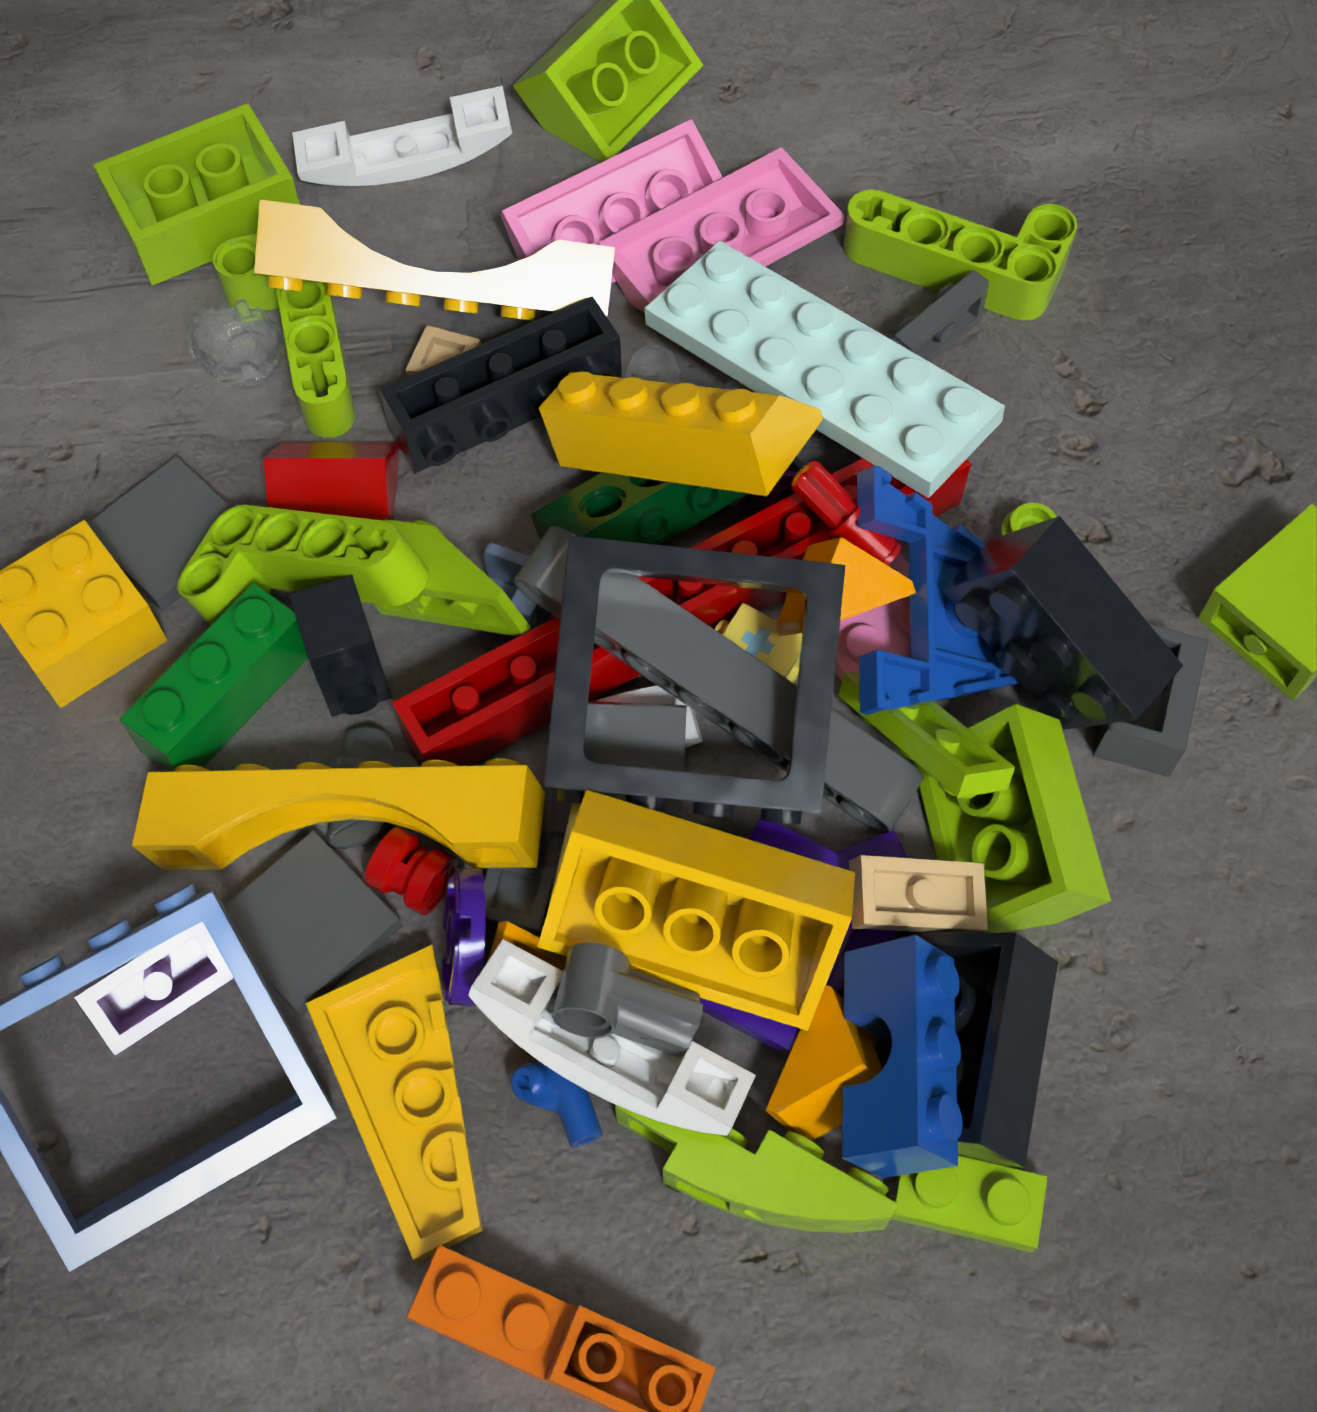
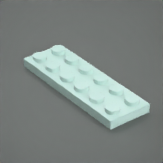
(797, 346)

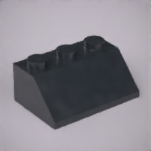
(1001, 1036)

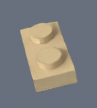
(918, 895)

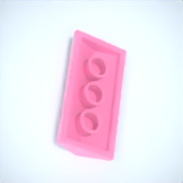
(613, 192)
(756, 210)

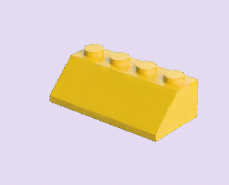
(676, 431)
(701, 908)

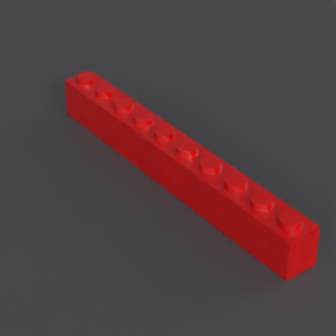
(512, 686)

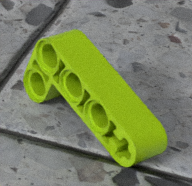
(942, 249)
(309, 334)
(295, 553)

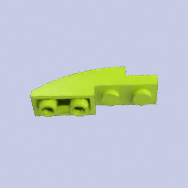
(776, 1186)

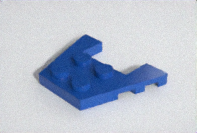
(945, 653)

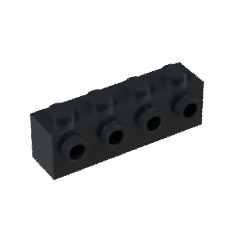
(497, 384)

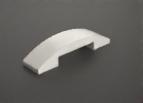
(406, 150)
(688, 1091)

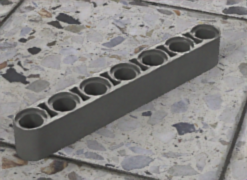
(724, 684)

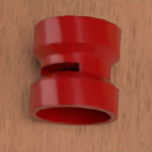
(410, 870)

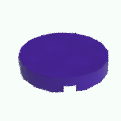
(464, 935)

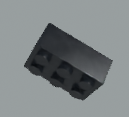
(1062, 626)

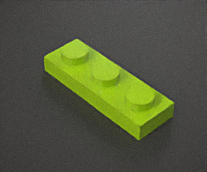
(938, 744)

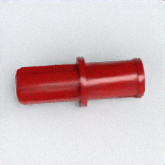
(840, 512)

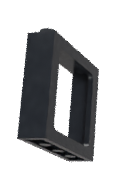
(712, 794)

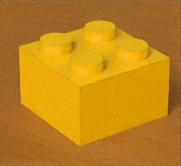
(75, 614)

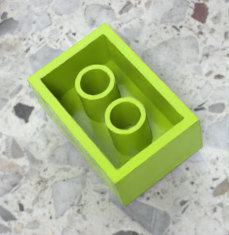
(194, 190)

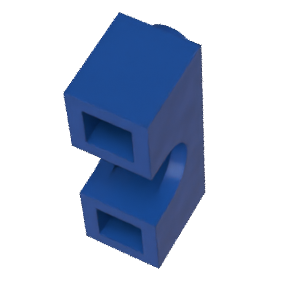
(909, 1111)

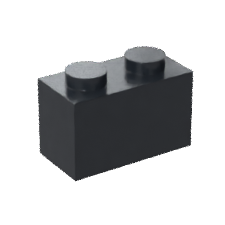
(340, 646)

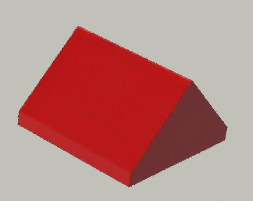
(334, 478)

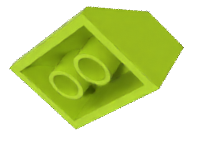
(609, 75)
(1029, 837)

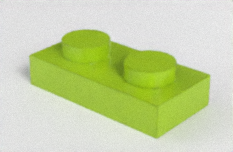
(975, 1202)

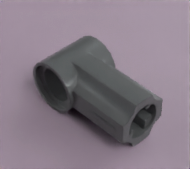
(607, 998)

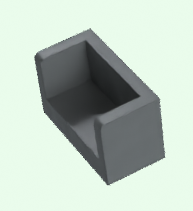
(1162, 731)

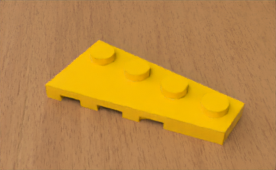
(402, 1087)

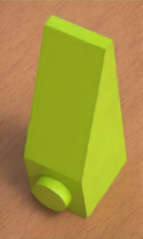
(456, 588)

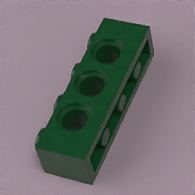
(631, 509)

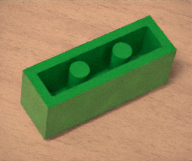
(217, 682)

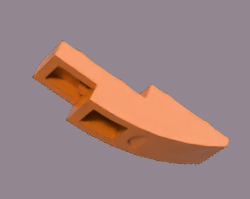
(555, 1340)

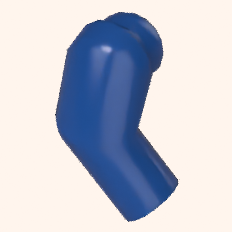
(550, 1091)

